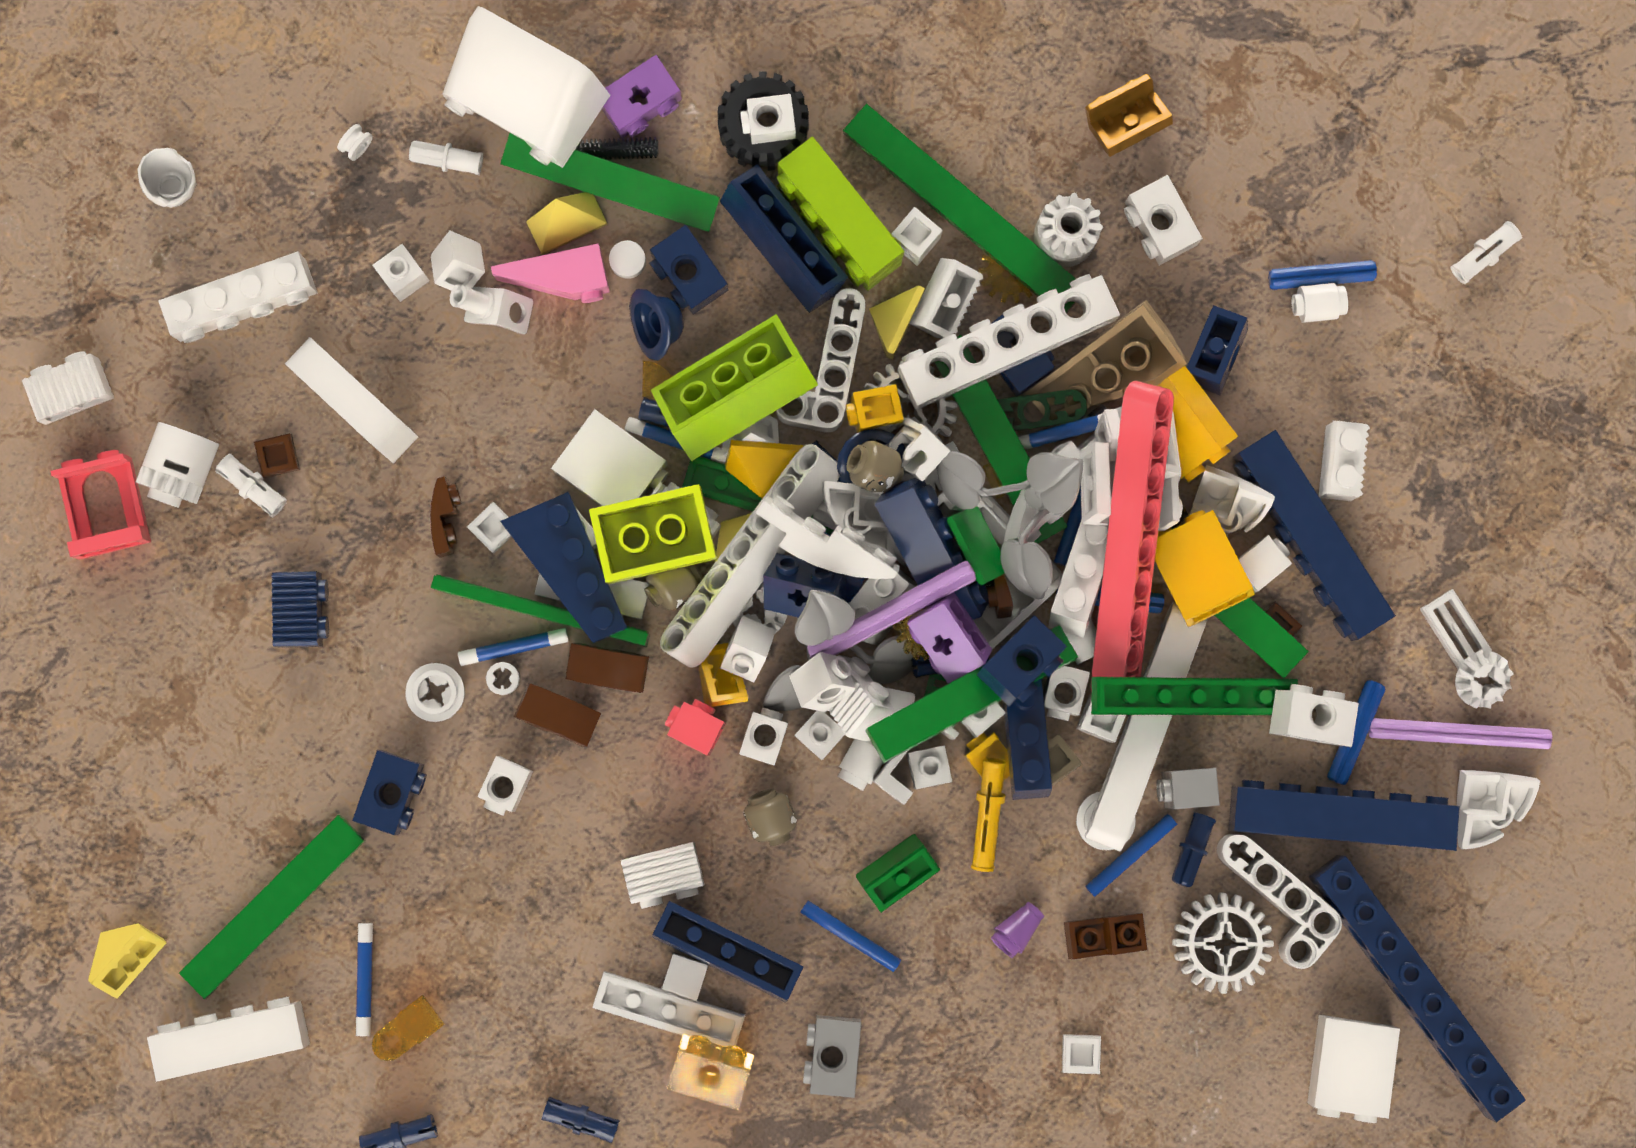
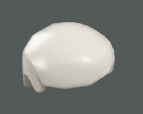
(166, 177)

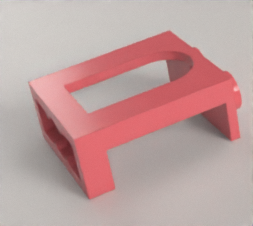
(71, 481)

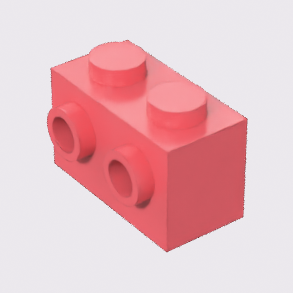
(695, 726)

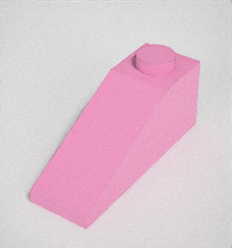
(567, 273)

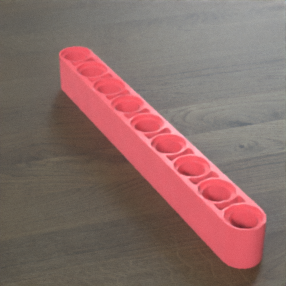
(1132, 530)

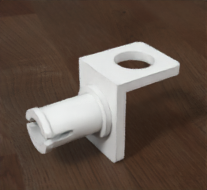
(492, 306)

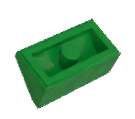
(977, 544)
(897, 872)

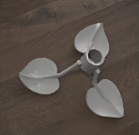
(1050, 488)
(820, 621)

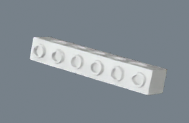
(1098, 312)

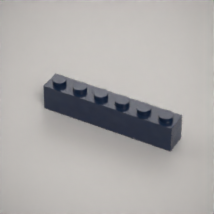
(1314, 538)
(1344, 817)

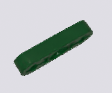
(1060, 398)

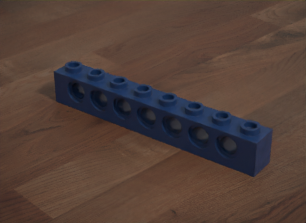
(1417, 988)

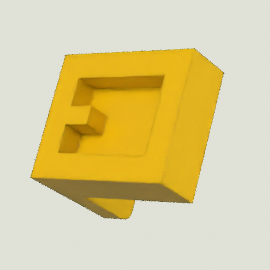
(874, 408)
(986, 747)

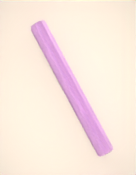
(898, 609)
(1460, 733)

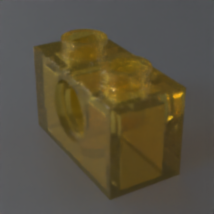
(693, 1080)

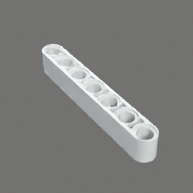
(744, 561)
(1142, 737)

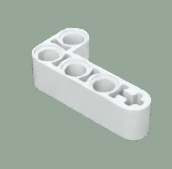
(832, 360)
(351, 400)
(1275, 893)

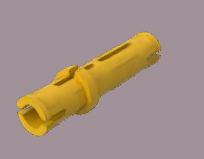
(990, 801)

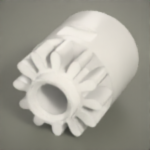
(1062, 246)
(176, 465)

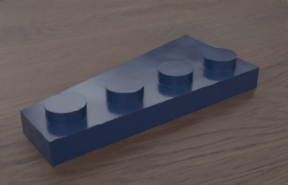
(565, 558)

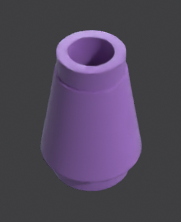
(1016, 931)

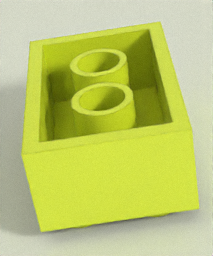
(653, 534)

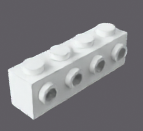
(238, 297)

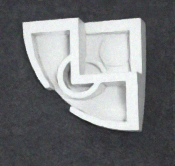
(1232, 500)
(856, 508)
(1490, 803)

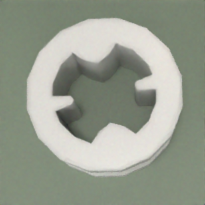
(355, 142)
(491, 678)

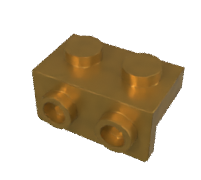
(1127, 115)

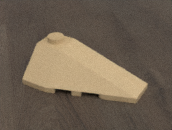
(1128, 351)

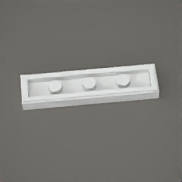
(667, 1010)

